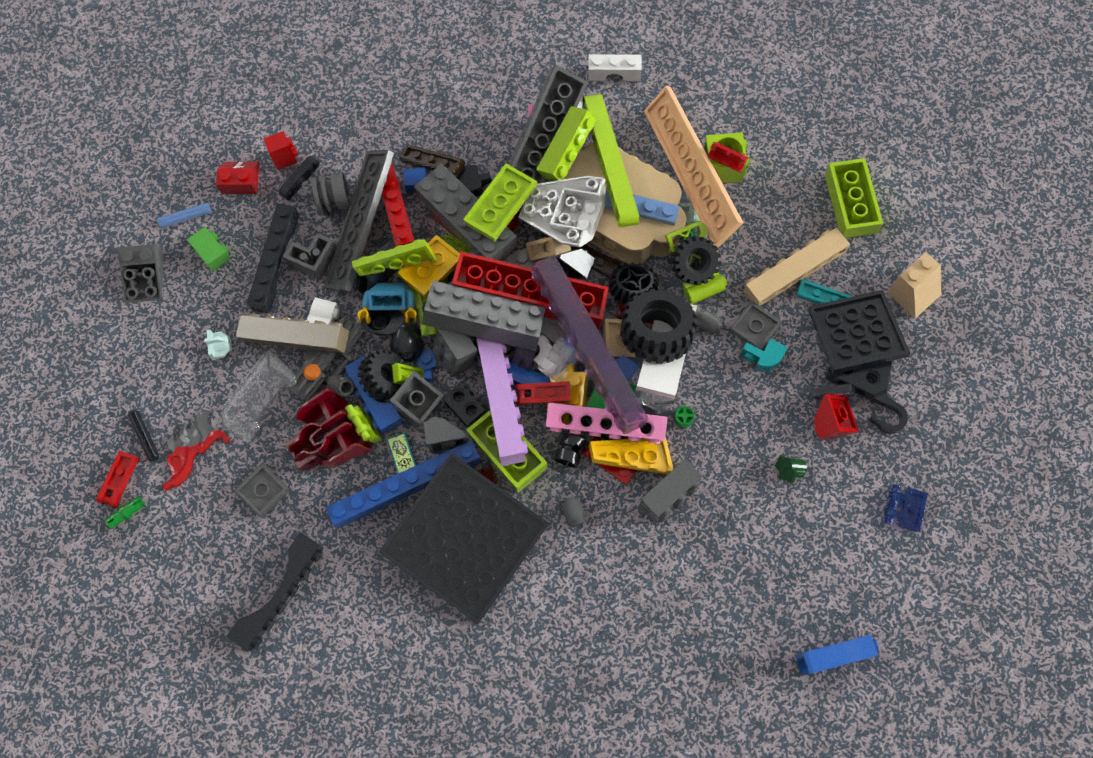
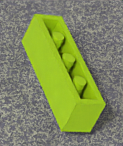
(566, 144)

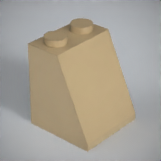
(918, 285)

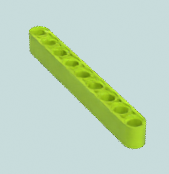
(611, 163)

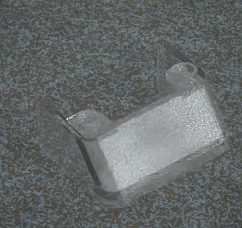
(254, 394)

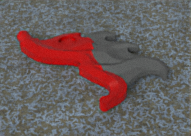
(189, 444)

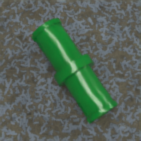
(124, 512)

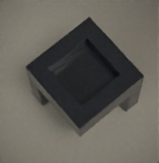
(525, 358)

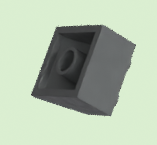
(415, 399)
(442, 435)

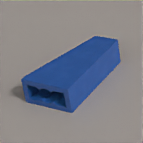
(837, 655)

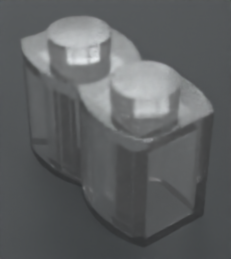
(558, 360)

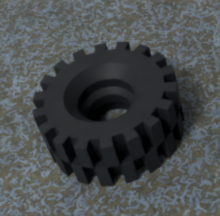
(708, 264)
(372, 377)

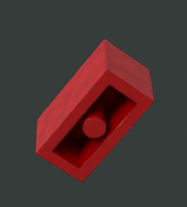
(281, 150)

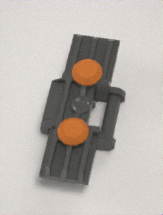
(314, 370)

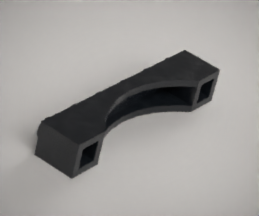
(265, 280)
(249, 629)

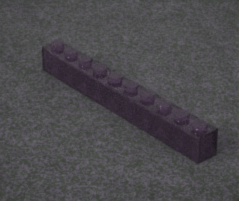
(589, 344)

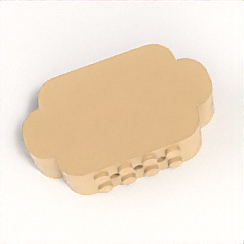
(641, 240)

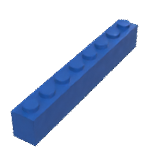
(396, 487)

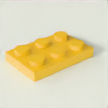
(421, 276)

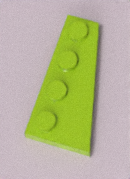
(395, 258)

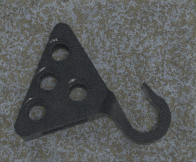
(875, 392)

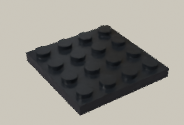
(858, 332)

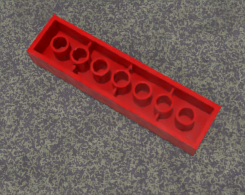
(517, 284)

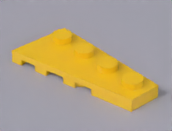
(633, 455)

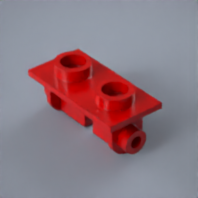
(727, 156)

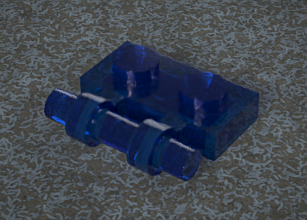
(912, 509)

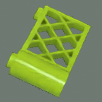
(696, 293)

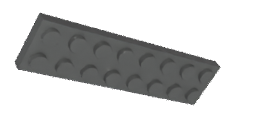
(358, 219)

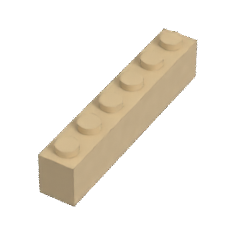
(796, 267)

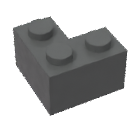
(313, 259)

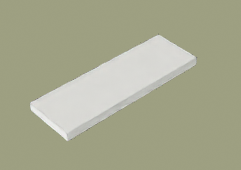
(664, 377)

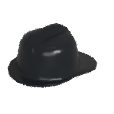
(383, 321)

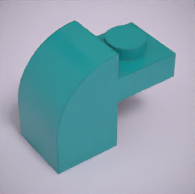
(767, 359)

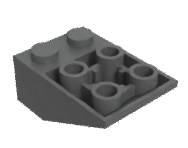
(141, 272)

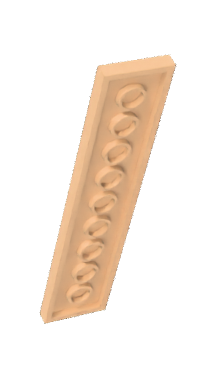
(693, 167)

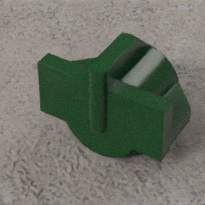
(790, 468)

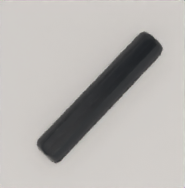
(143, 435)

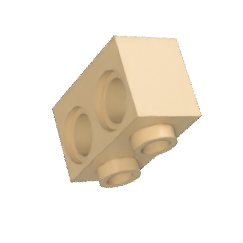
(545, 248)

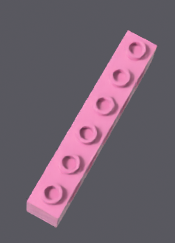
(554, 421)

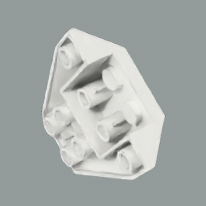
(566, 209)

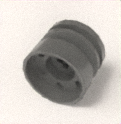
(330, 193)

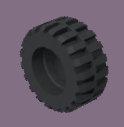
(661, 307)

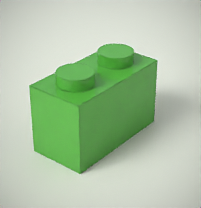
(209, 249)

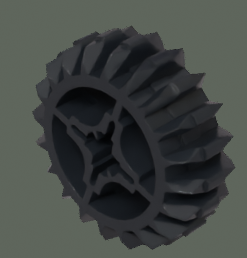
(630, 280)

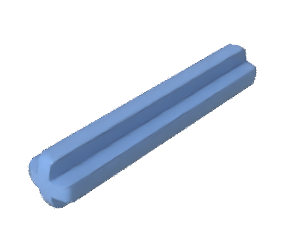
(184, 215)

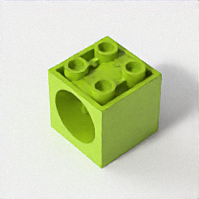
(735, 142)

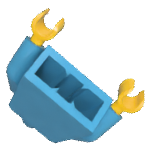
(388, 297)

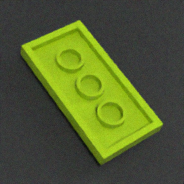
(500, 202)

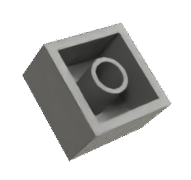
(454, 350)

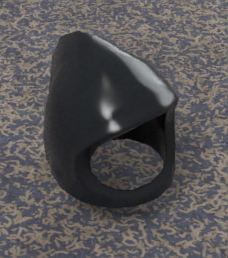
(407, 339)

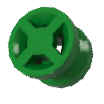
(685, 413)

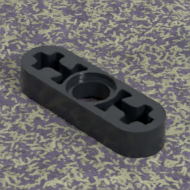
(301, 174)

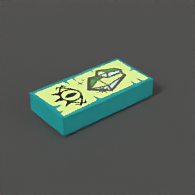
(401, 452)

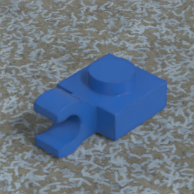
(427, 361)

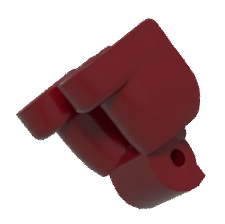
(337, 446)

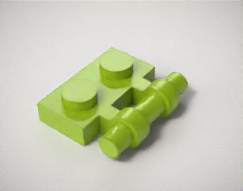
(363, 424)

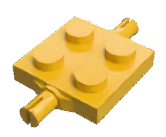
(578, 388)

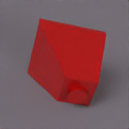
(834, 417)

